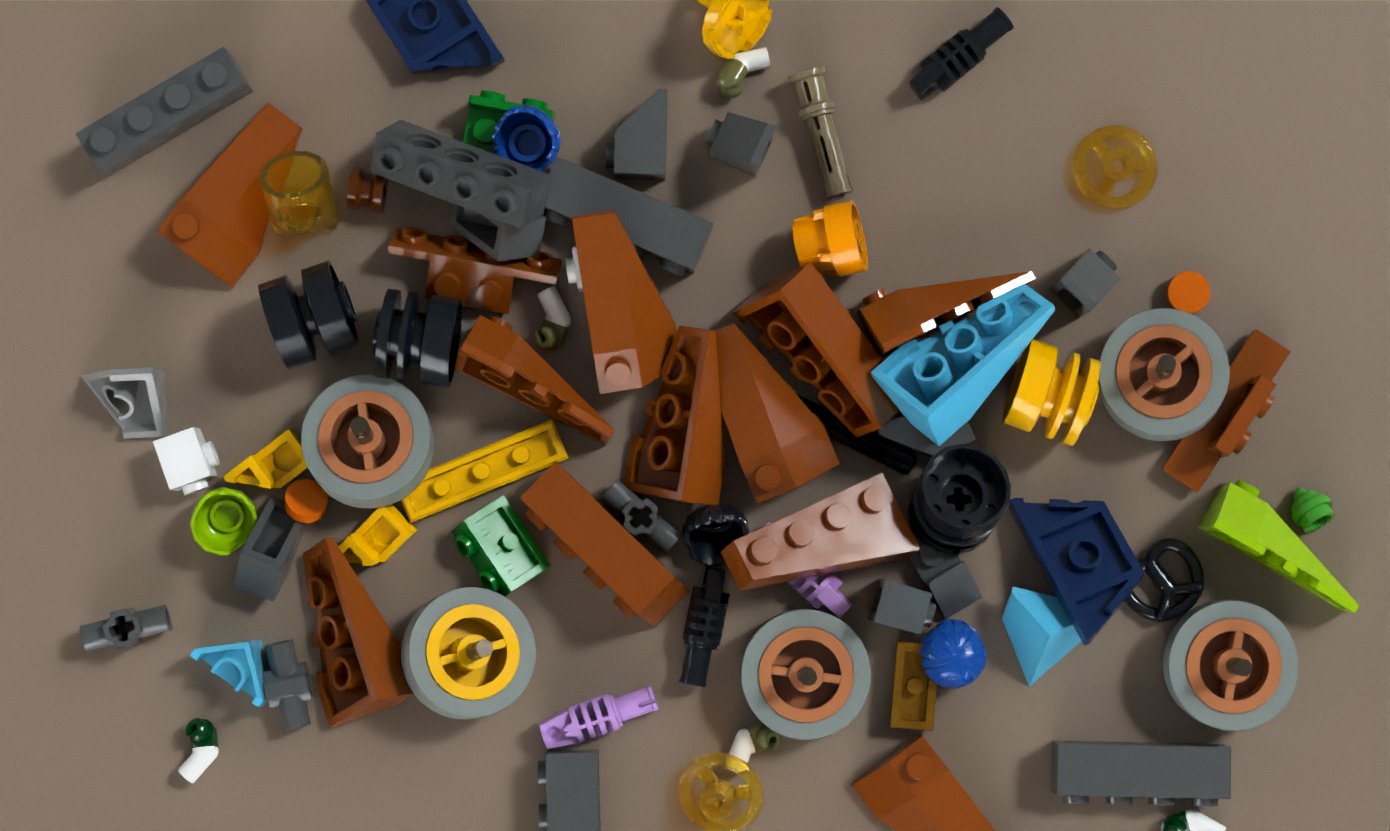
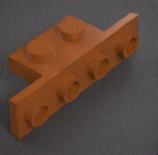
(469, 273)
(1227, 431)

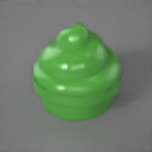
(1311, 509)

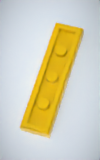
(486, 470)

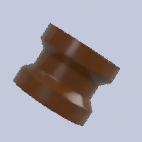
(366, 190)

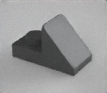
(945, 578)

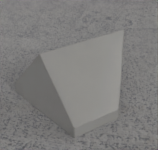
(133, 399)

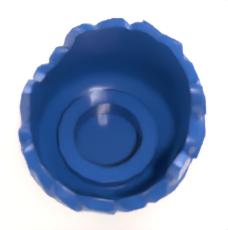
(527, 137)
(953, 654)

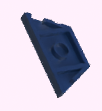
(436, 34)
(1081, 558)

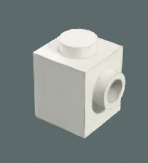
(187, 460)

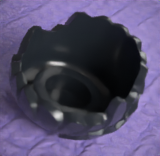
(711, 530)

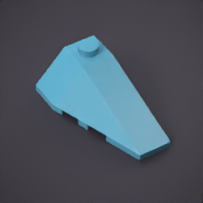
(954, 371)

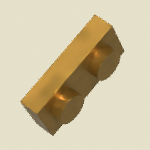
(912, 690)

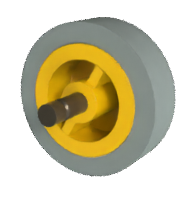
(468, 653)

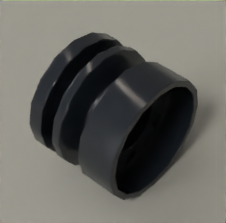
(418, 337)
(974, 484)

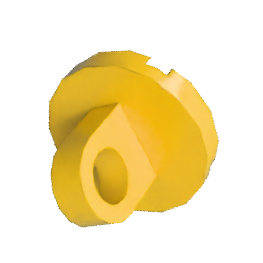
(734, 25)

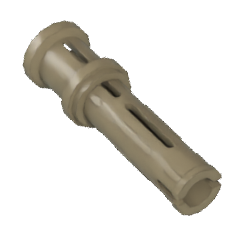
(817, 111)

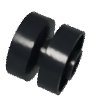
(297, 318)

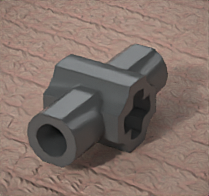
(622, 501)
(106, 631)
(287, 684)

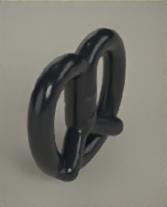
(1166, 585)

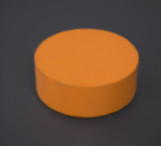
(1188, 292)
(305, 501)

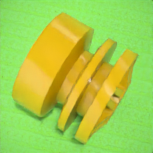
(1052, 392)

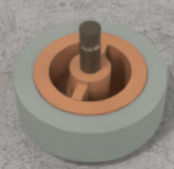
(1163, 374)
(367, 441)
(1230, 665)
(805, 674)

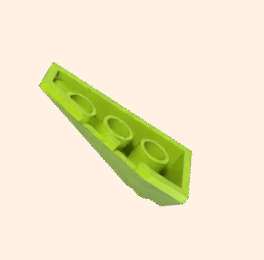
(1259, 532)

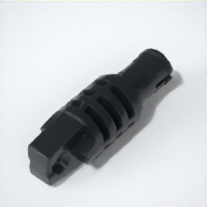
(959, 54)
(704, 626)

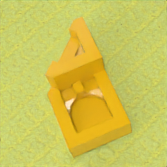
(273, 465)
(378, 537)

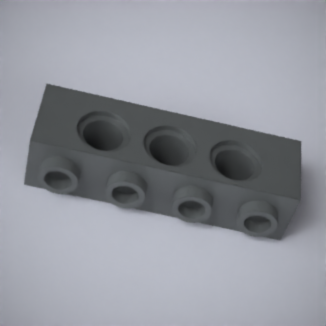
(460, 173)

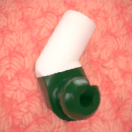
(204, 748)
(1190, 821)

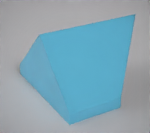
(1038, 631)
(239, 665)

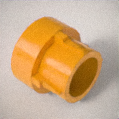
(832, 240)

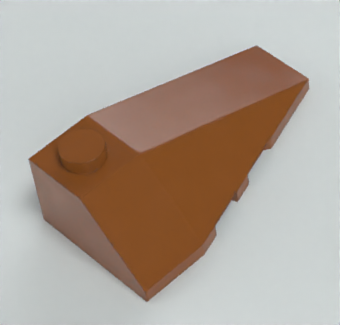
(225, 210)
(623, 306)
(920, 310)
(512, 367)
(768, 423)
(683, 438)
(356, 645)
(918, 792)

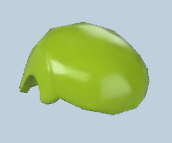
(223, 520)

